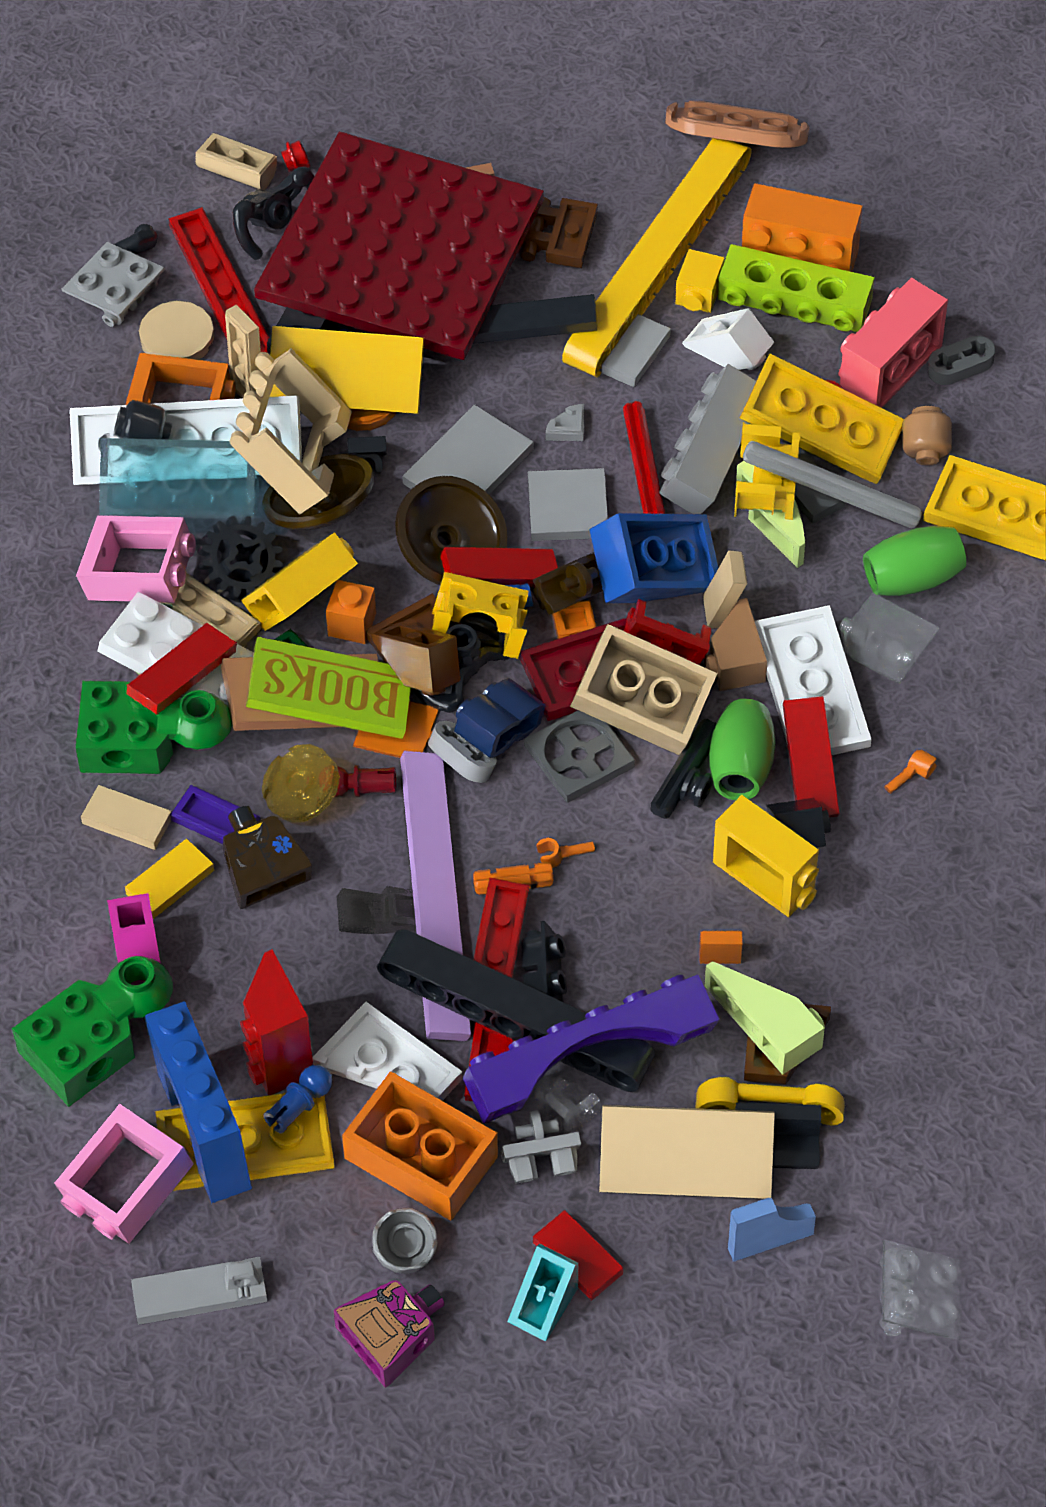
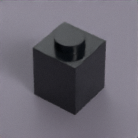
(804, 818)

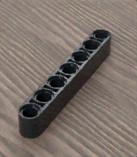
(506, 1006)

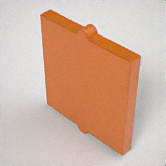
(418, 731)

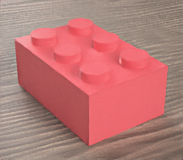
(893, 343)

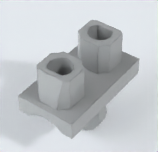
(522, 1155)

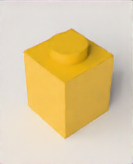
(698, 281)

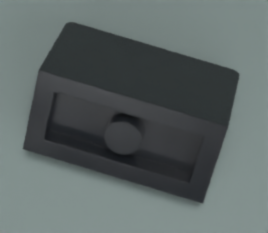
(794, 1133)

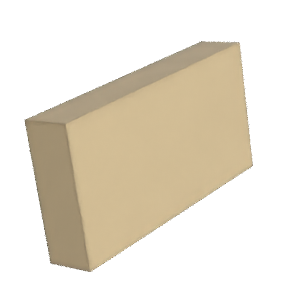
(725, 589)
(126, 817)

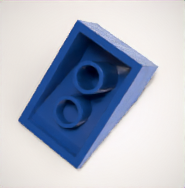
(653, 556)

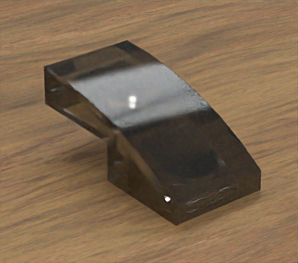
(374, 912)

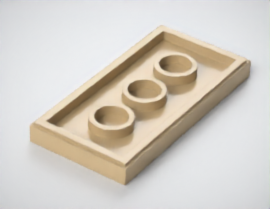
(686, 1151)

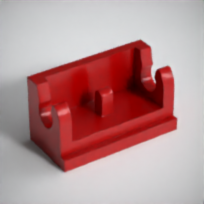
(667, 636)

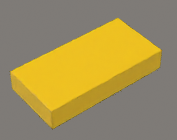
(171, 876)

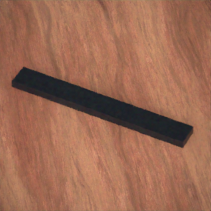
(528, 319)

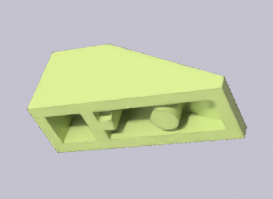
(769, 1016)

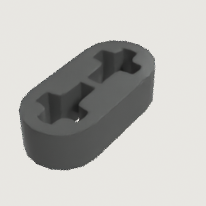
(960, 359)

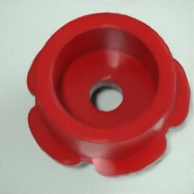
(295, 156)

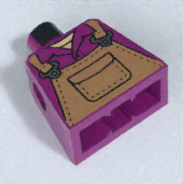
(389, 1327)

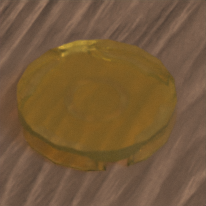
(300, 783)

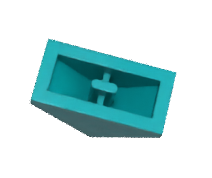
(544, 1292)

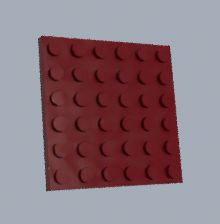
(400, 244)

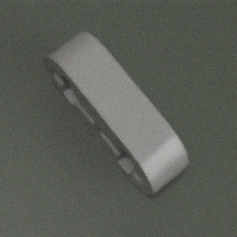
(460, 753)

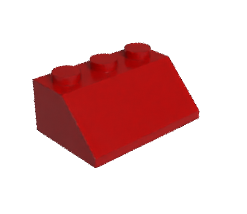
(275, 1028)

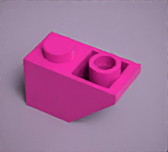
(133, 928)

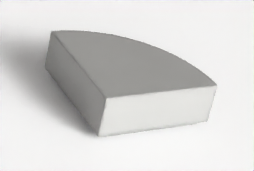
(567, 425)

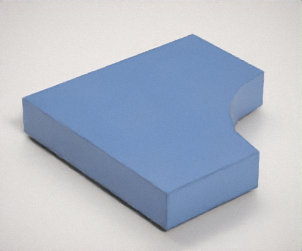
(767, 1226)

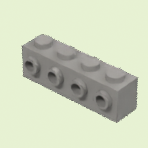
(710, 442)

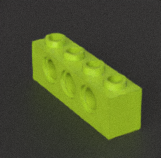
(795, 288)

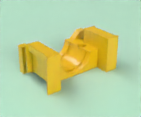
(768, 489)
(467, 595)

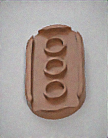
(737, 124)

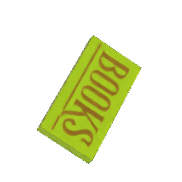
(327, 688)

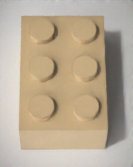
(643, 689)

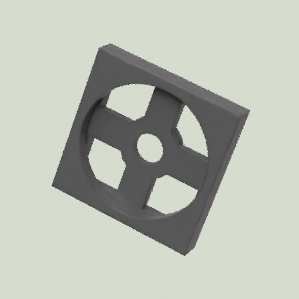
(561, 730)

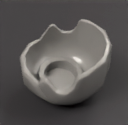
(404, 1240)

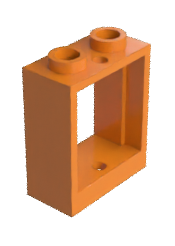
(180, 371)

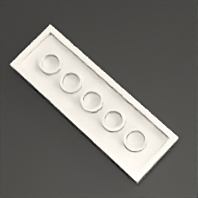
(190, 421)

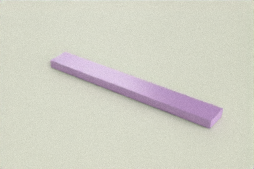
(432, 874)

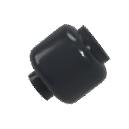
(142, 421)

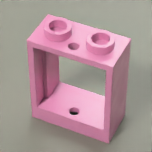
(135, 532)
(151, 1193)

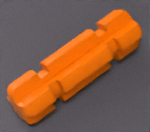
(540, 875)

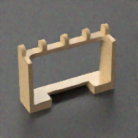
(295, 481)

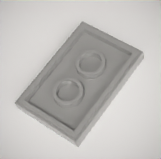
(474, 450)

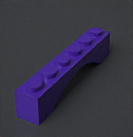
(666, 1016)

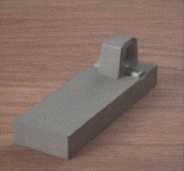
(198, 1290)

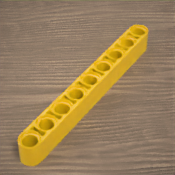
(658, 252)

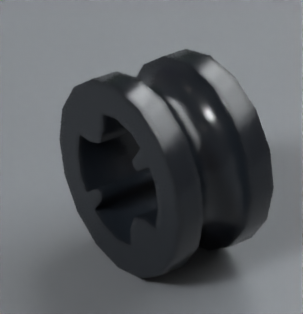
(696, 787)

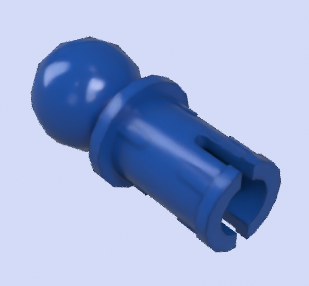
(314, 1083)

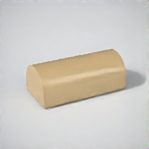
(237, 161)

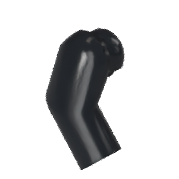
(141, 241)

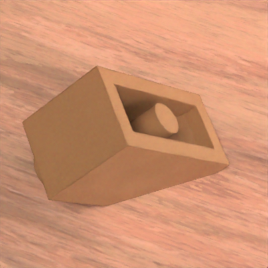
(737, 650)

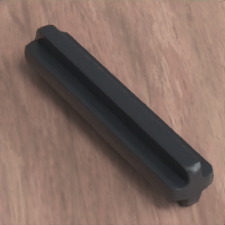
(691, 756)

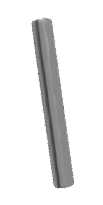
(832, 484)

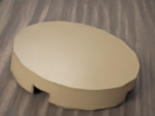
(177, 330)

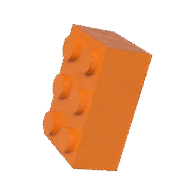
(802, 226)
(420, 1145)

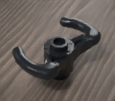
(268, 208)
(472, 655)

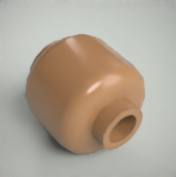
(927, 435)

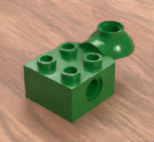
(126, 737)
(86, 1028)

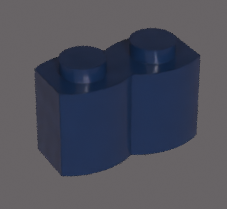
(499, 717)

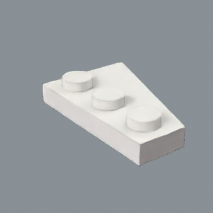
(375, 1045)

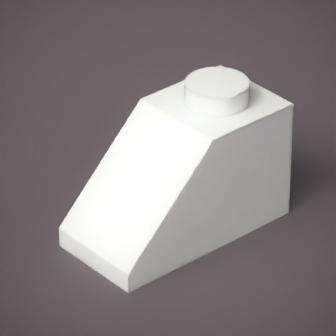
(731, 339)

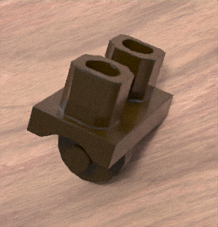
(568, 584)

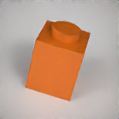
(350, 611)

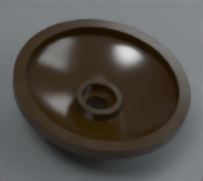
(348, 491)
(450, 510)

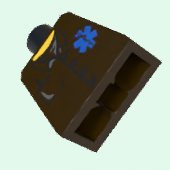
(262, 858)

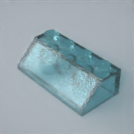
(175, 479)

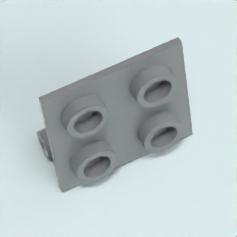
(114, 282)

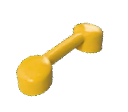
(725, 1093)

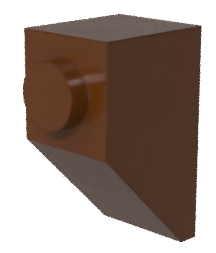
(420, 656)

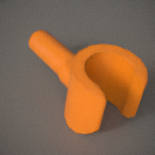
(919, 763)
(555, 858)

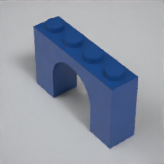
(193, 1084)

